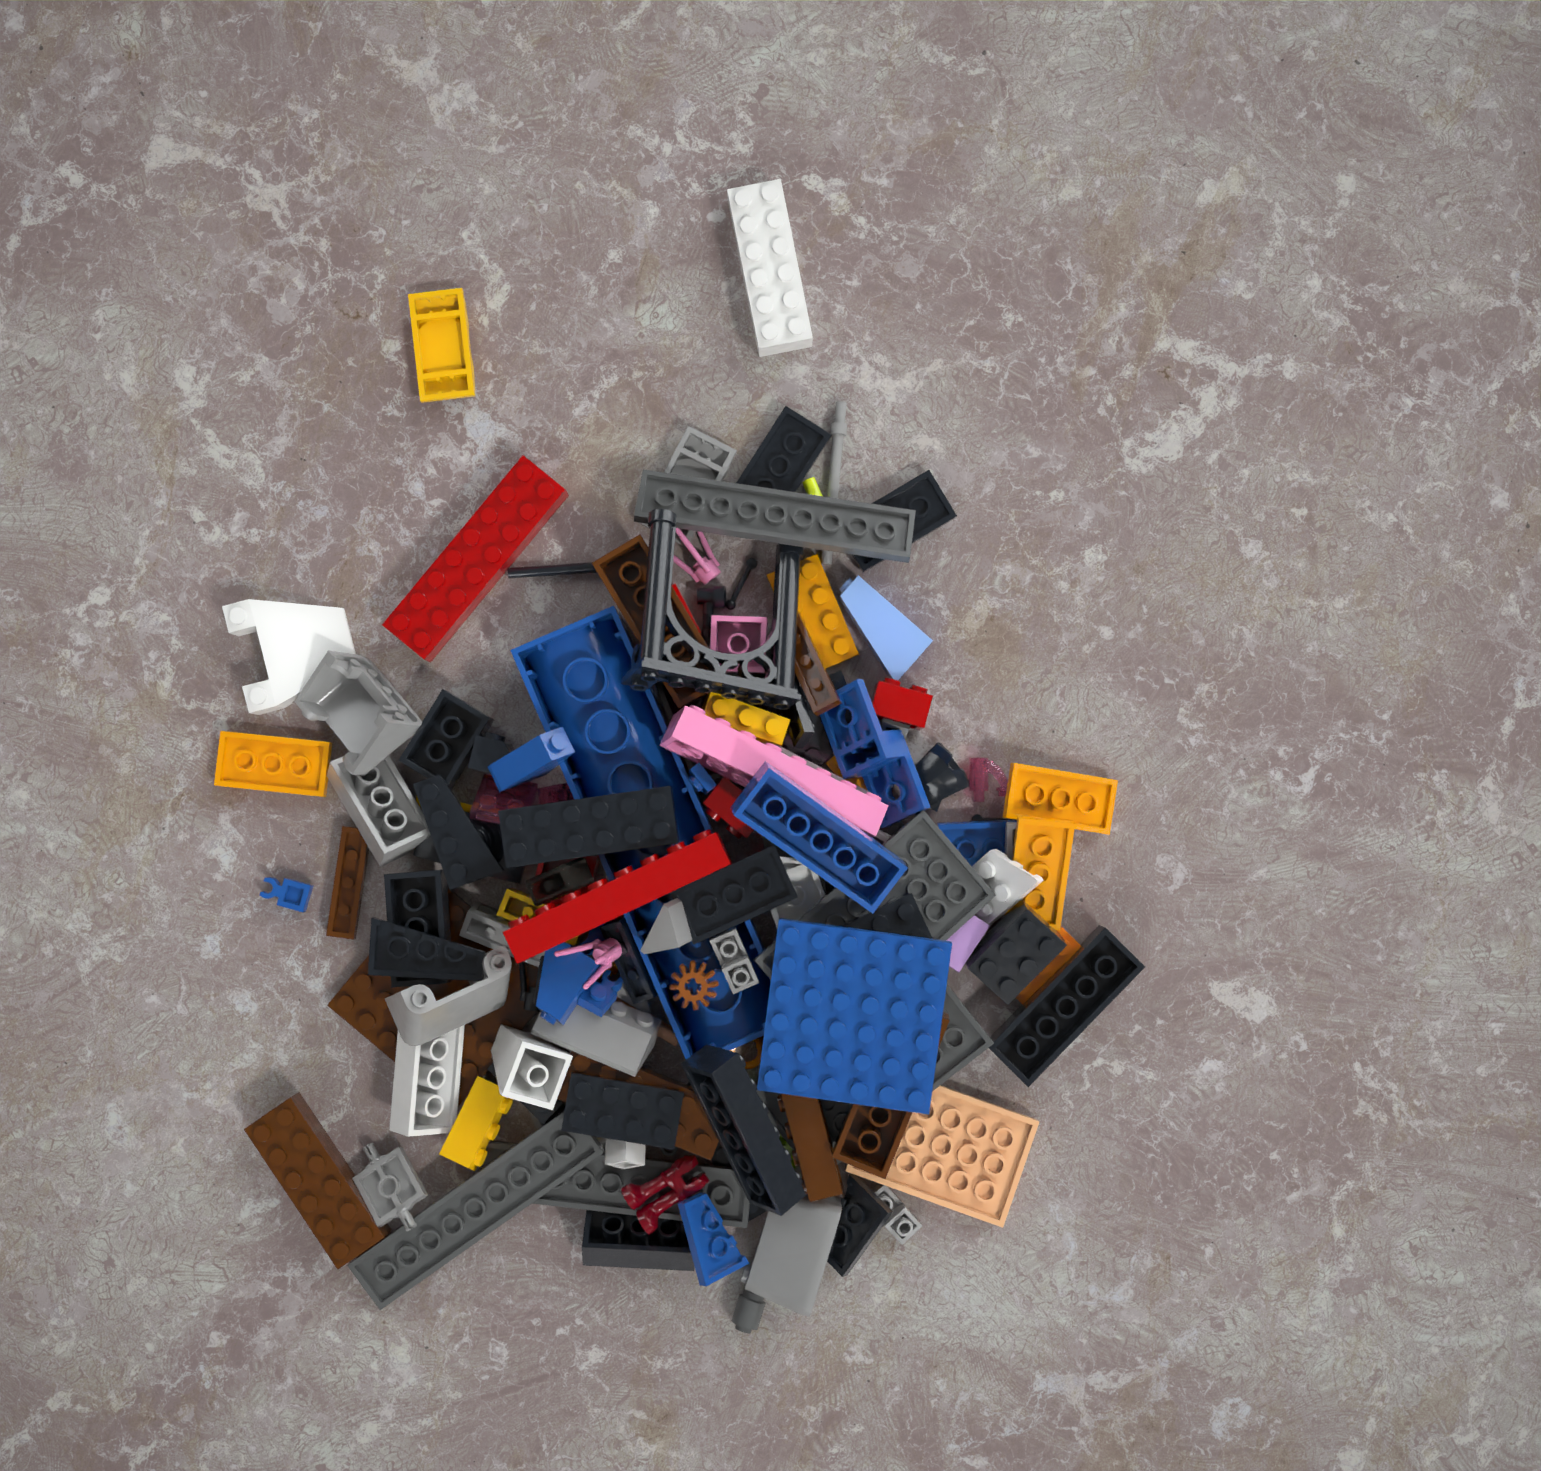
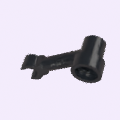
(710, 599)

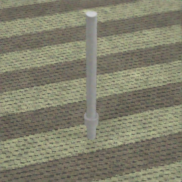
(838, 430)

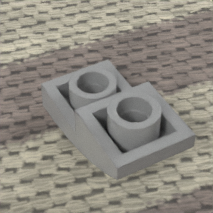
(734, 960)
(902, 1222)

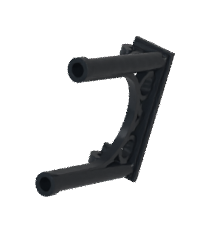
(653, 657)

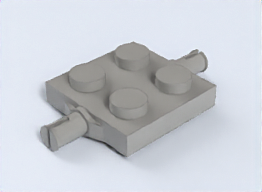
(390, 1186)

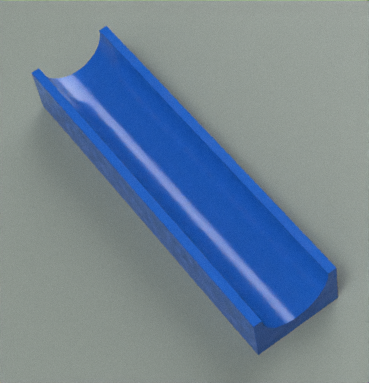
(616, 744)

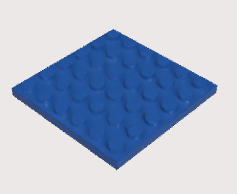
(854, 1015)

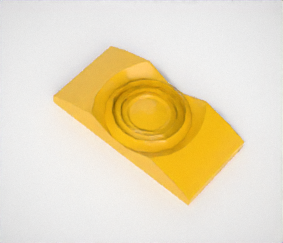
(442, 345)

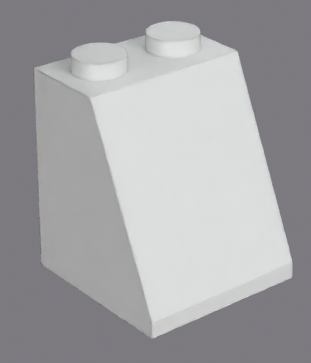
(529, 1067)

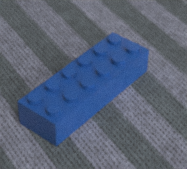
(818, 837)

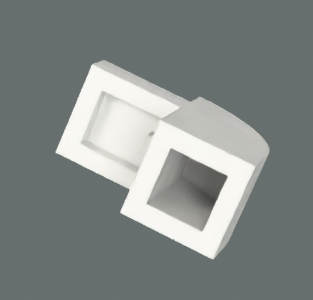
(622, 1153)

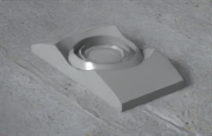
(701, 458)

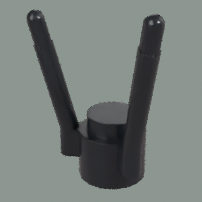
(530, 997)

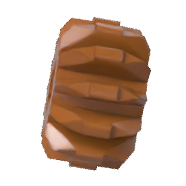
(700, 977)

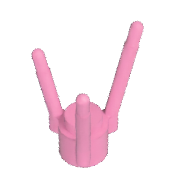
(705, 569)
(603, 954)

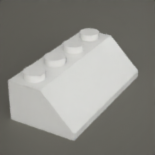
(427, 1085)

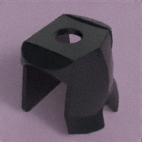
(940, 775)

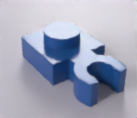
(701, 779)
(291, 893)
(601, 995)

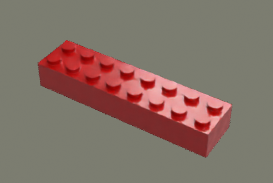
(476, 559)
(614, 898)

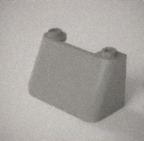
(359, 709)
(424, 1019)
(794, 1254)

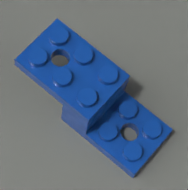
(874, 754)

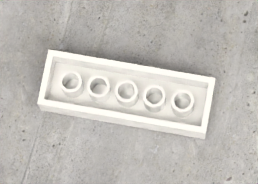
(769, 268)

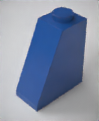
(532, 759)
(562, 983)

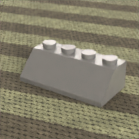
(381, 809)
(617, 1039)

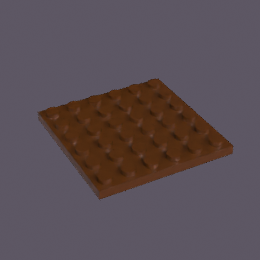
(364, 1006)

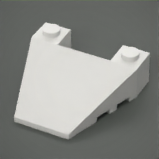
(292, 645)

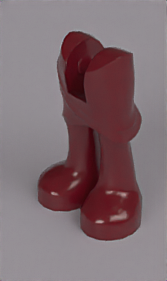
(637, 1194)

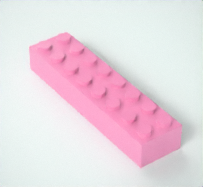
(740, 756)

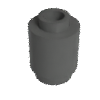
(748, 1312)

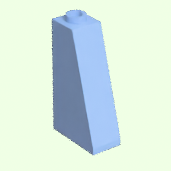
(885, 629)

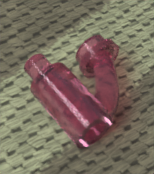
(979, 779)

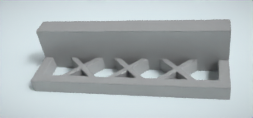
(487, 928)

